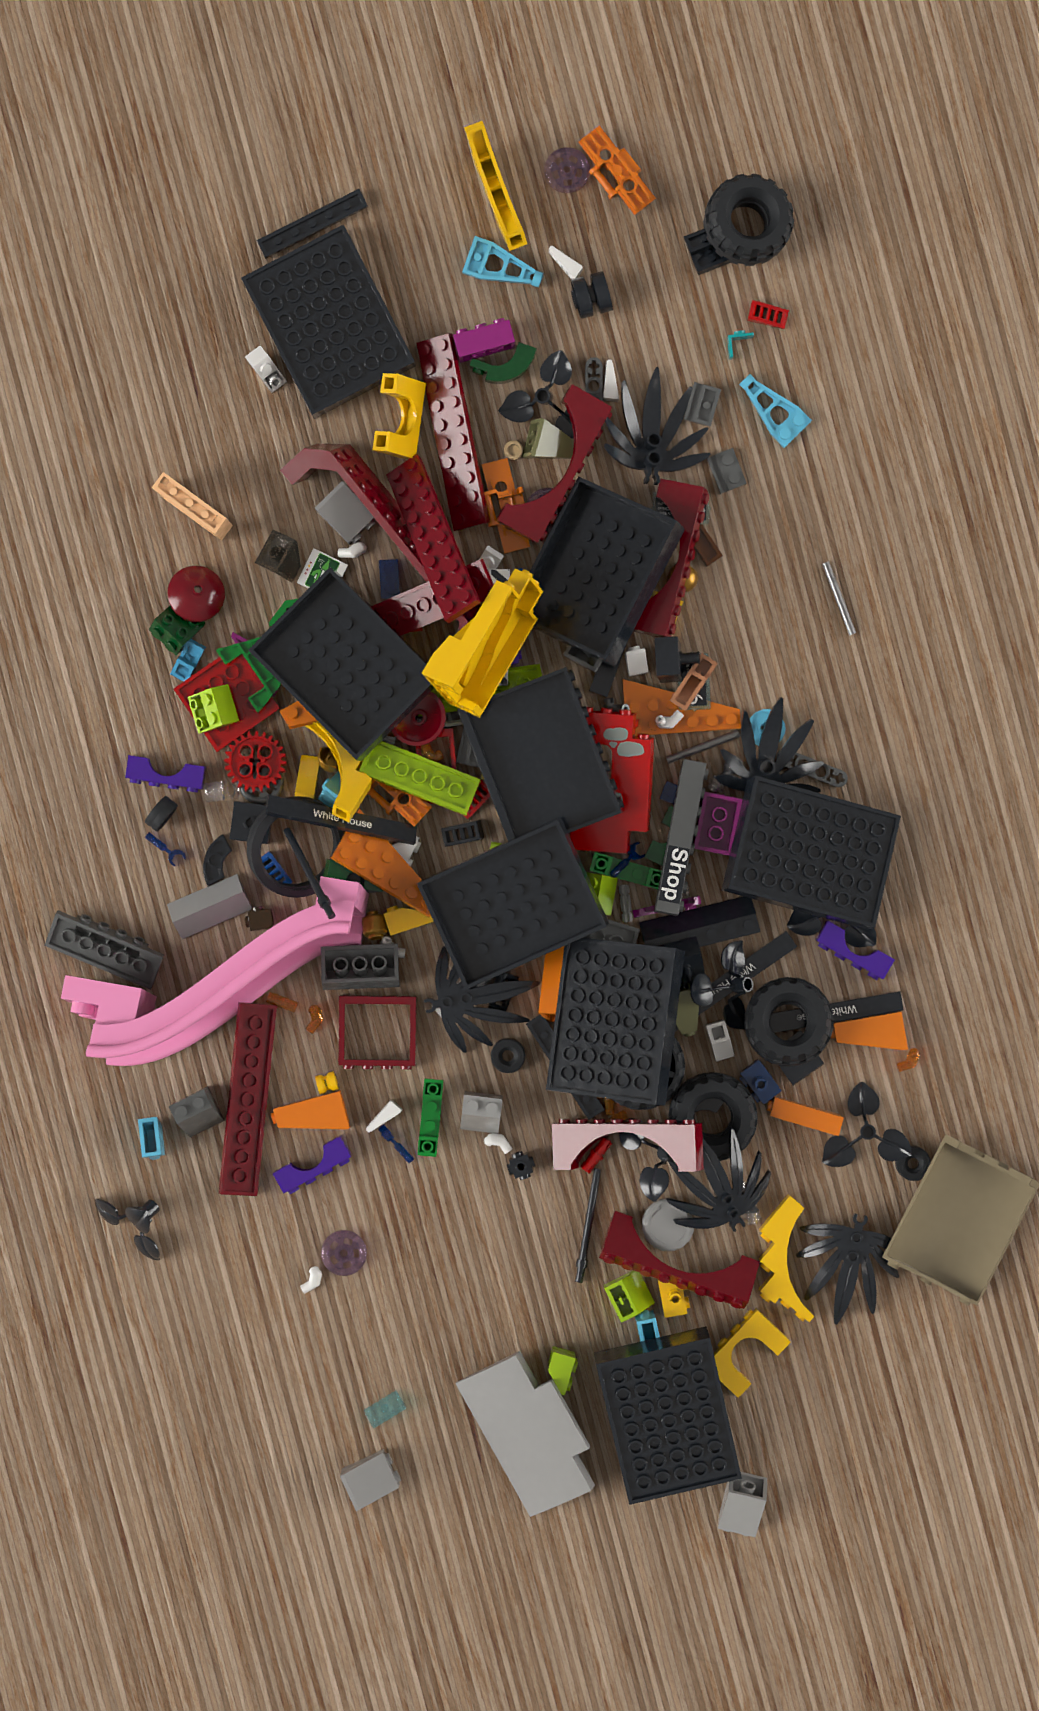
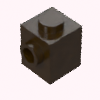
(259, 919)

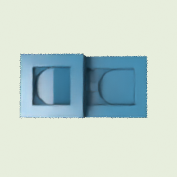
(188, 660)

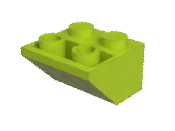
(213, 708)
(605, 890)
(629, 1295)
(560, 1366)

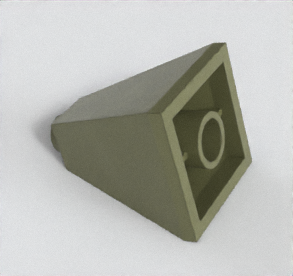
(547, 442)
(687, 1013)

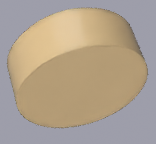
(513, 450)

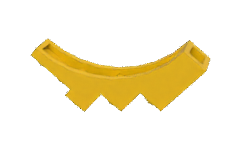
(494, 186)
(353, 784)
(778, 1230)

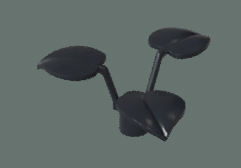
(518, 404)
(808, 925)
(701, 991)
(892, 1147)
(652, 1180)
(140, 1218)

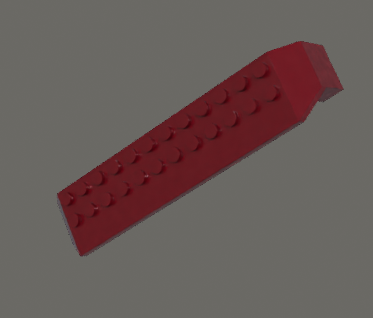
(370, 492)

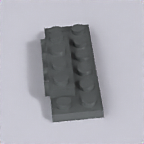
(105, 948)

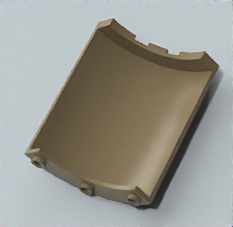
(961, 1220)

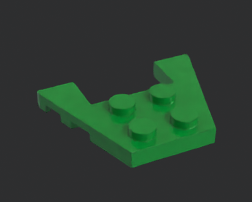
(270, 683)

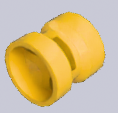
(331, 1082)

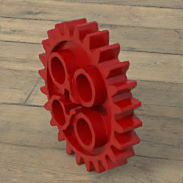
(272, 762)

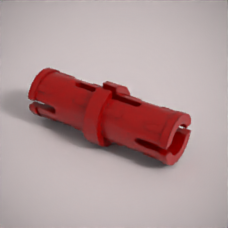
(596, 1155)

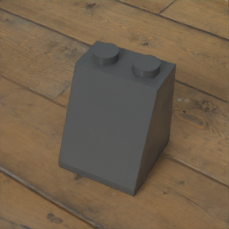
(196, 1112)

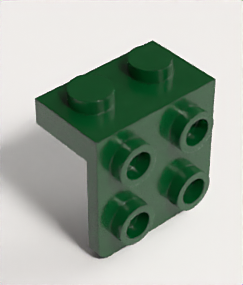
(174, 630)

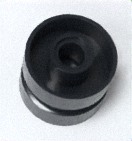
(586, 296)

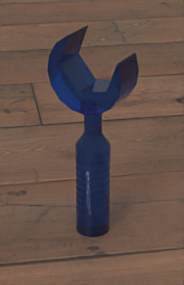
(162, 846)
(625, 862)
(386, 1133)

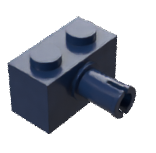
(760, 1081)

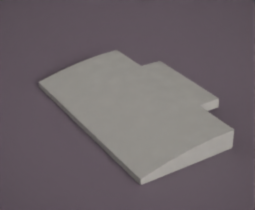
(529, 1432)

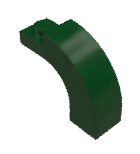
(509, 371)

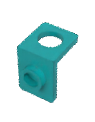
(738, 335)

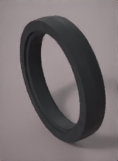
(253, 850)

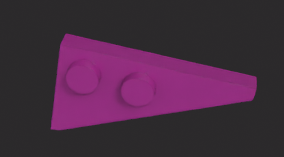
(689, 903)

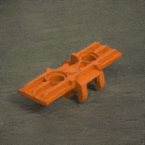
(622, 168)
(494, 473)
(412, 811)

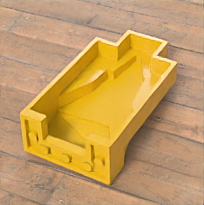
(477, 657)

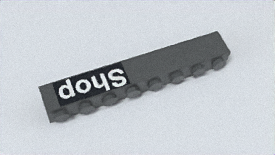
(680, 837)

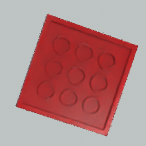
(242, 684)

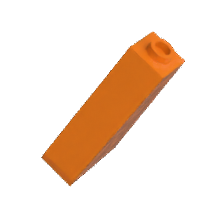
(550, 984)
(875, 1031)
(318, 1112)
(805, 1115)

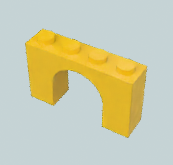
(410, 397)
(753, 1326)

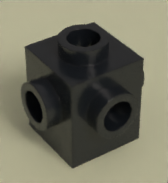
(520, 1157)

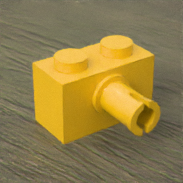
(673, 1300)

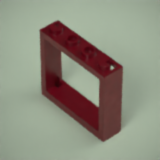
(384, 1063)

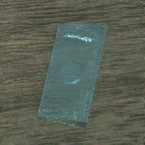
(385, 1409)

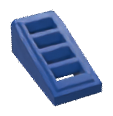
(279, 868)

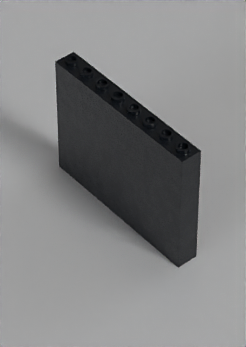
(542, 756)

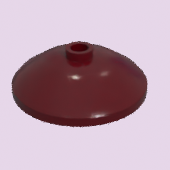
(194, 605)
(423, 732)

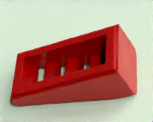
(756, 304)
(482, 784)

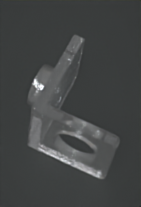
(219, 791)

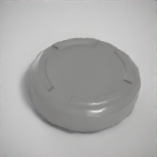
(662, 1230)

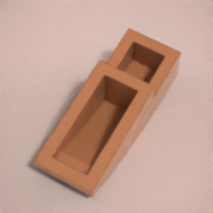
(693, 682)

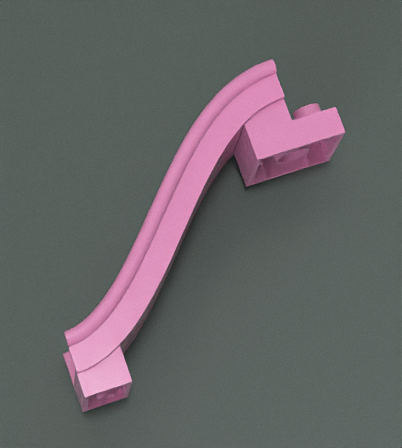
(136, 1034)

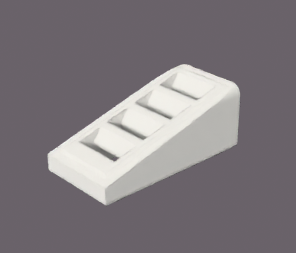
(569, 266)
(610, 386)
(389, 1111)

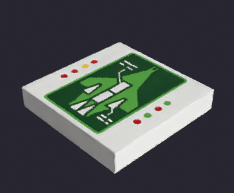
(316, 565)

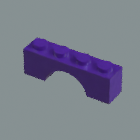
(141, 769)
(833, 938)
(290, 1176)

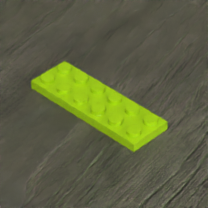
(421, 777)

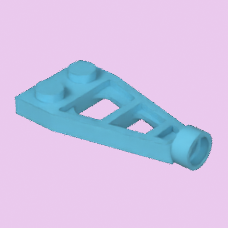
(478, 258)
(791, 426)

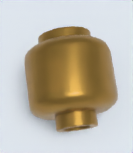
(374, 925)

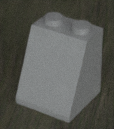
(345, 513)
(481, 1112)
(370, 1479)
(743, 1505)

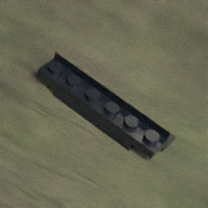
(708, 923)

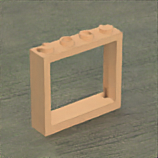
(192, 506)

